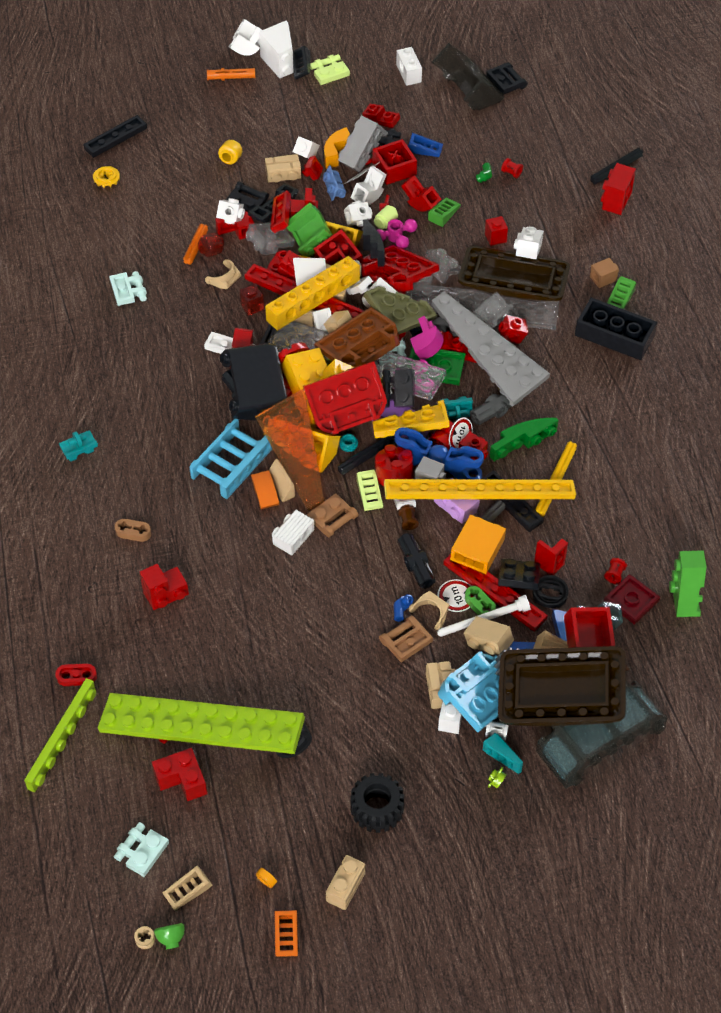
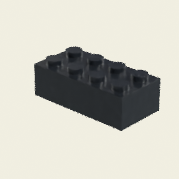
(615, 328)

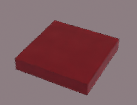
(633, 597)

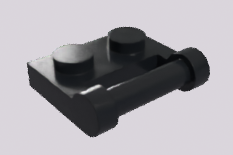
(503, 81)
(249, 203)

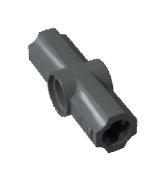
(494, 406)

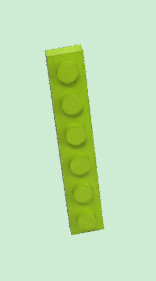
(58, 739)

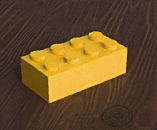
(303, 369)

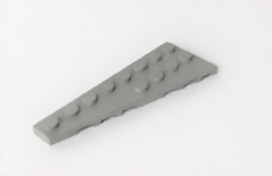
(504, 363)

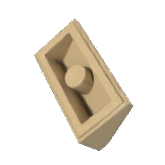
(282, 482)

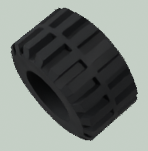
(377, 787)

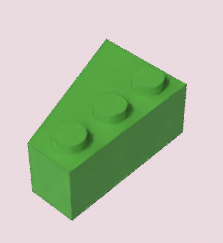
(687, 581)

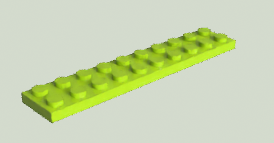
(202, 723)

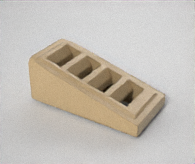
(182, 882)

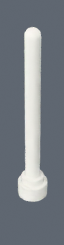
(521, 605)

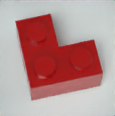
(337, 248)
(163, 587)
(180, 769)

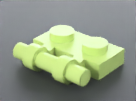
(329, 73)

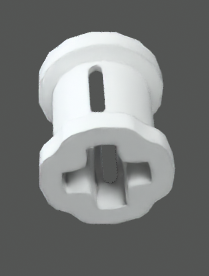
(498, 728)

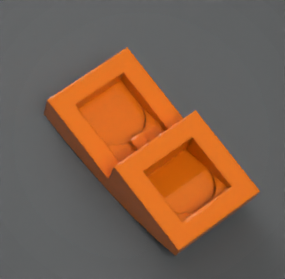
(265, 489)

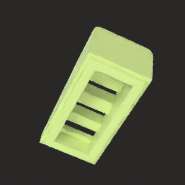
(369, 478)

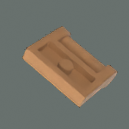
(329, 511)
(408, 643)

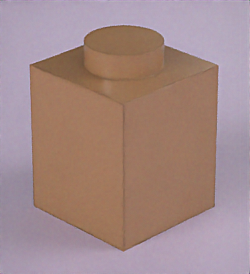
(604, 272)

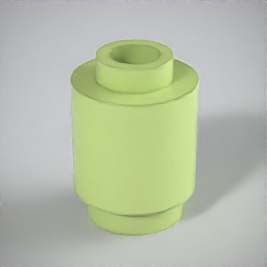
(384, 216)

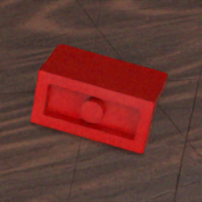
(550, 558)

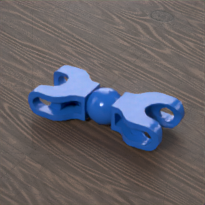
(456, 460)

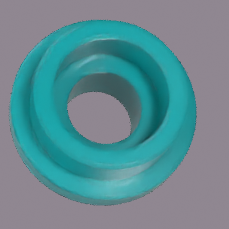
(348, 443)

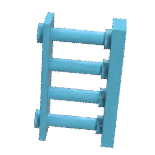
(238, 472)

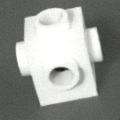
(230, 210)
(357, 212)

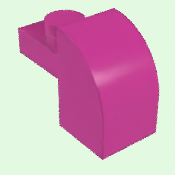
(429, 341)

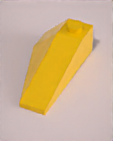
(326, 447)

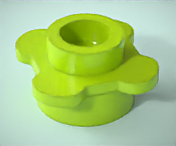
(496, 777)

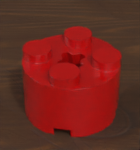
(393, 463)

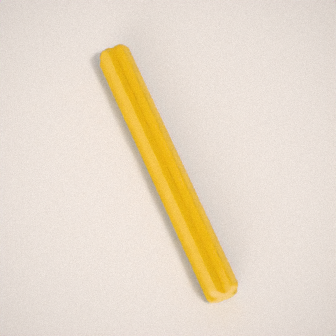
(558, 474)

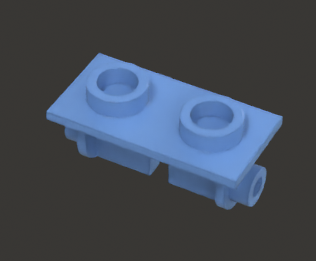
(333, 183)

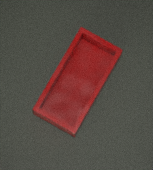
(589, 627)

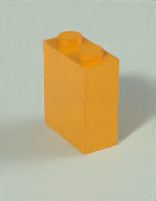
(478, 544)

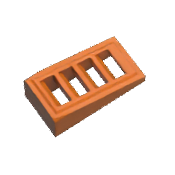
(280, 915)

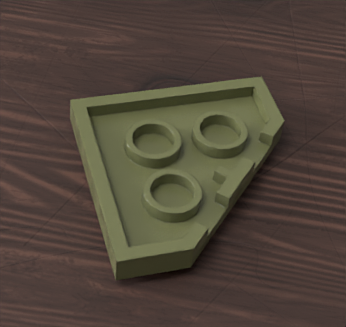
(399, 308)

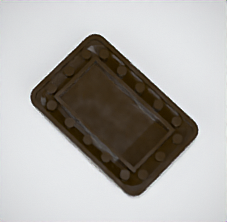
(513, 275)
(562, 686)

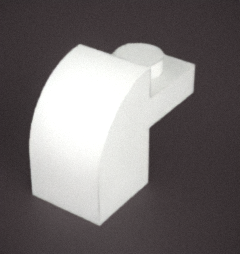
(371, 188)

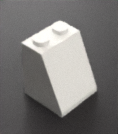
(277, 49)

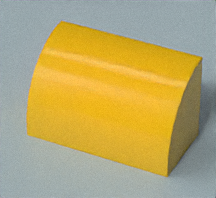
(353, 234)

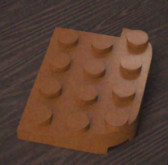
(361, 339)

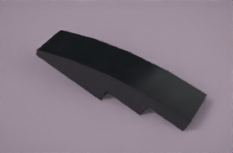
(373, 242)

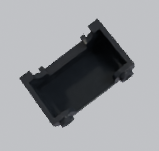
(255, 378)

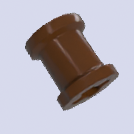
(408, 517)

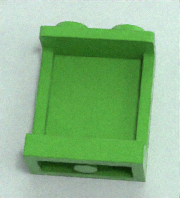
(308, 229)

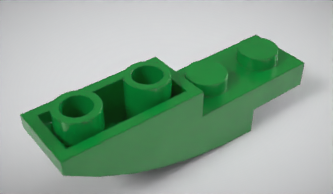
(526, 433)

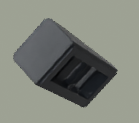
(304, 53)

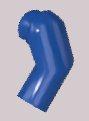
(401, 605)

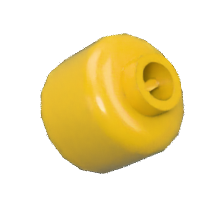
(230, 152)

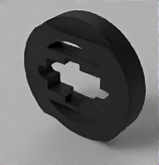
(558, 585)

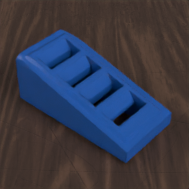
(420, 144)

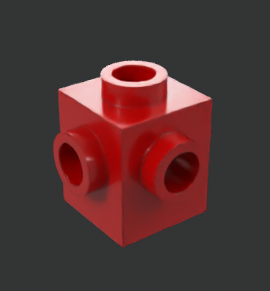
(513, 329)
(475, 442)

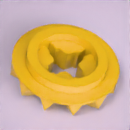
(110, 172)

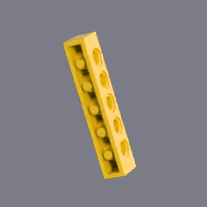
(312, 293)

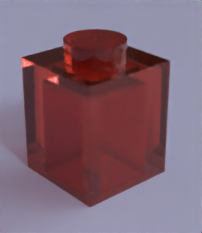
(251, 299)

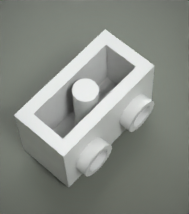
(529, 242)

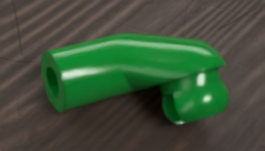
(485, 174)

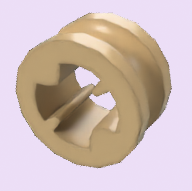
(148, 942)

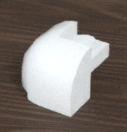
(246, 39)

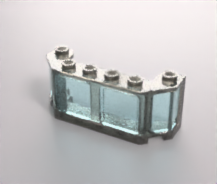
(576, 747)

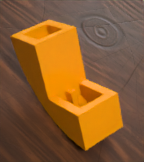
(333, 146)

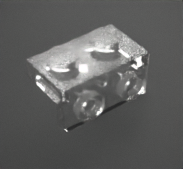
(447, 265)
(493, 309)

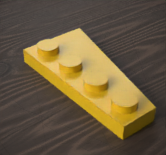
(422, 420)

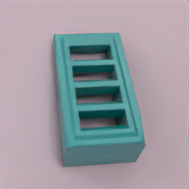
(499, 750)

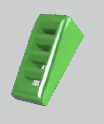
(441, 220)
(625, 285)

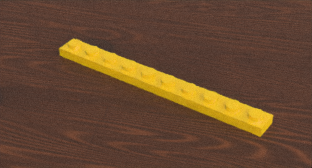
(478, 489)

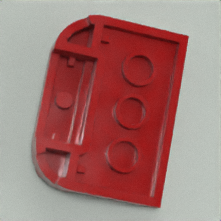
(400, 268)
(346, 398)

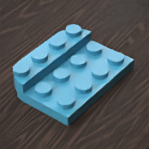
(474, 690)

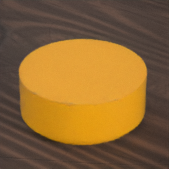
(266, 878)

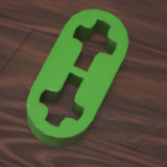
(481, 601)

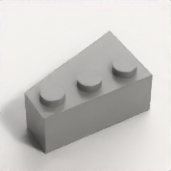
(360, 143)

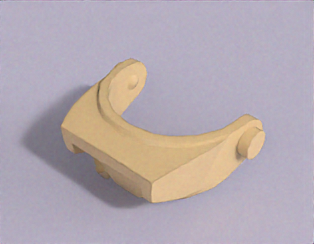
(227, 279)
(431, 598)

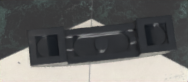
(264, 212)

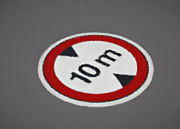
(459, 431)
(454, 593)

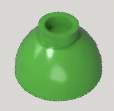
(170, 935)

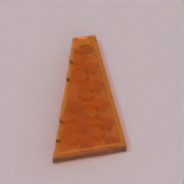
(291, 437)

